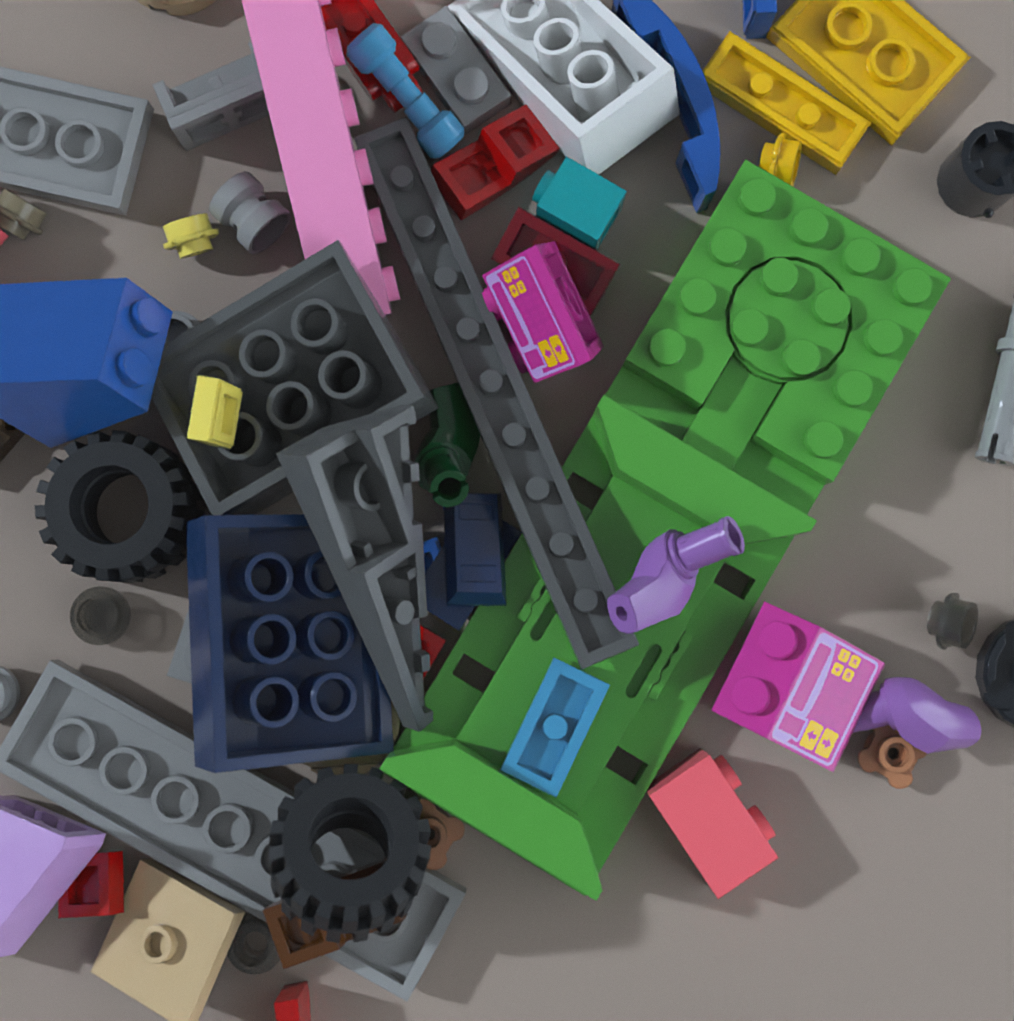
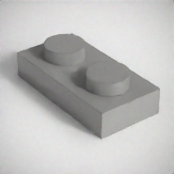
(456, 69)

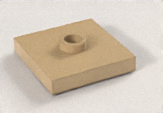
(167, 942)

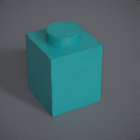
(579, 202)

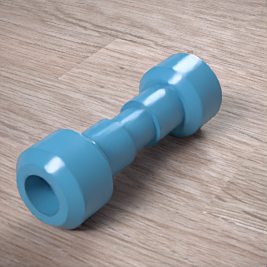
(374, 54)

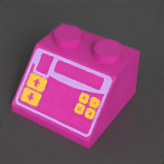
(541, 312)
(798, 686)

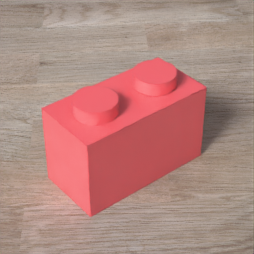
(711, 821)

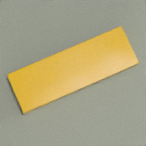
(783, 102)

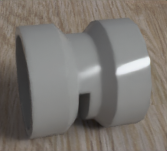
(245, 208)

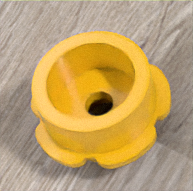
(782, 158)

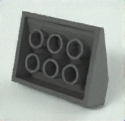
(305, 357)

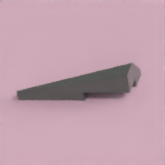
(360, 507)

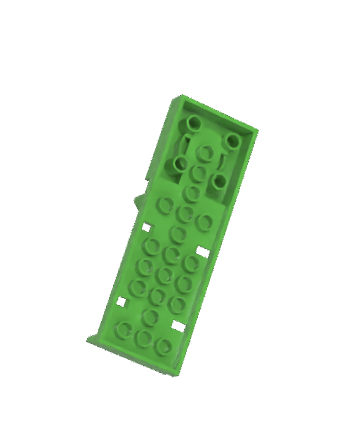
(721, 410)

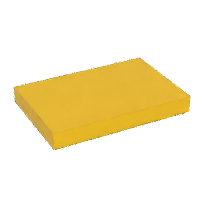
(870, 57)

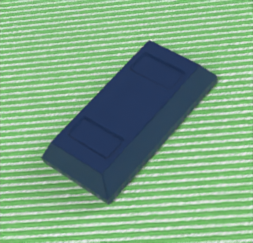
(475, 551)

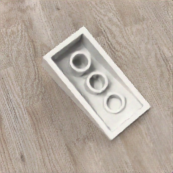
(577, 71)

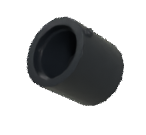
(979, 171)

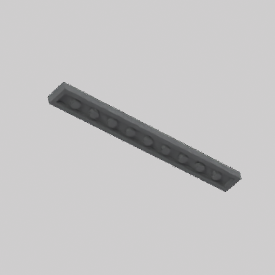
(495, 394)

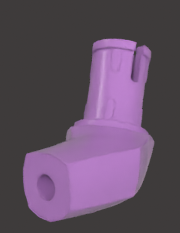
(669, 572)
(920, 716)

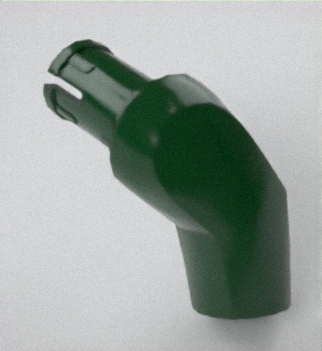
(448, 447)

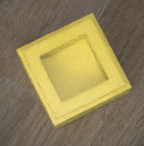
(214, 412)

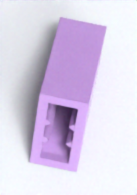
(37, 865)

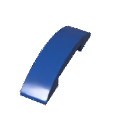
(700, 155)

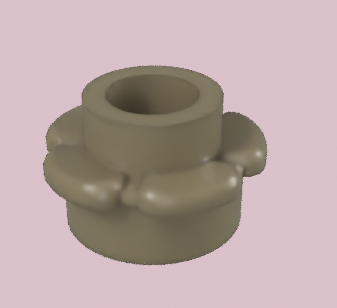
(19, 215)

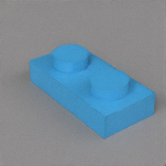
(554, 727)

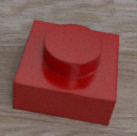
(96, 889)

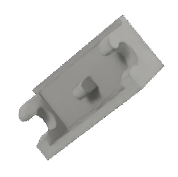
(214, 102)

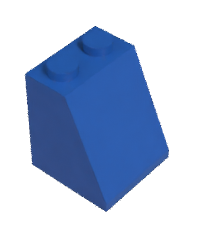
(77, 355)

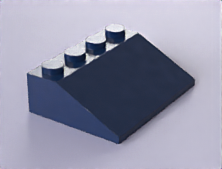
(275, 650)

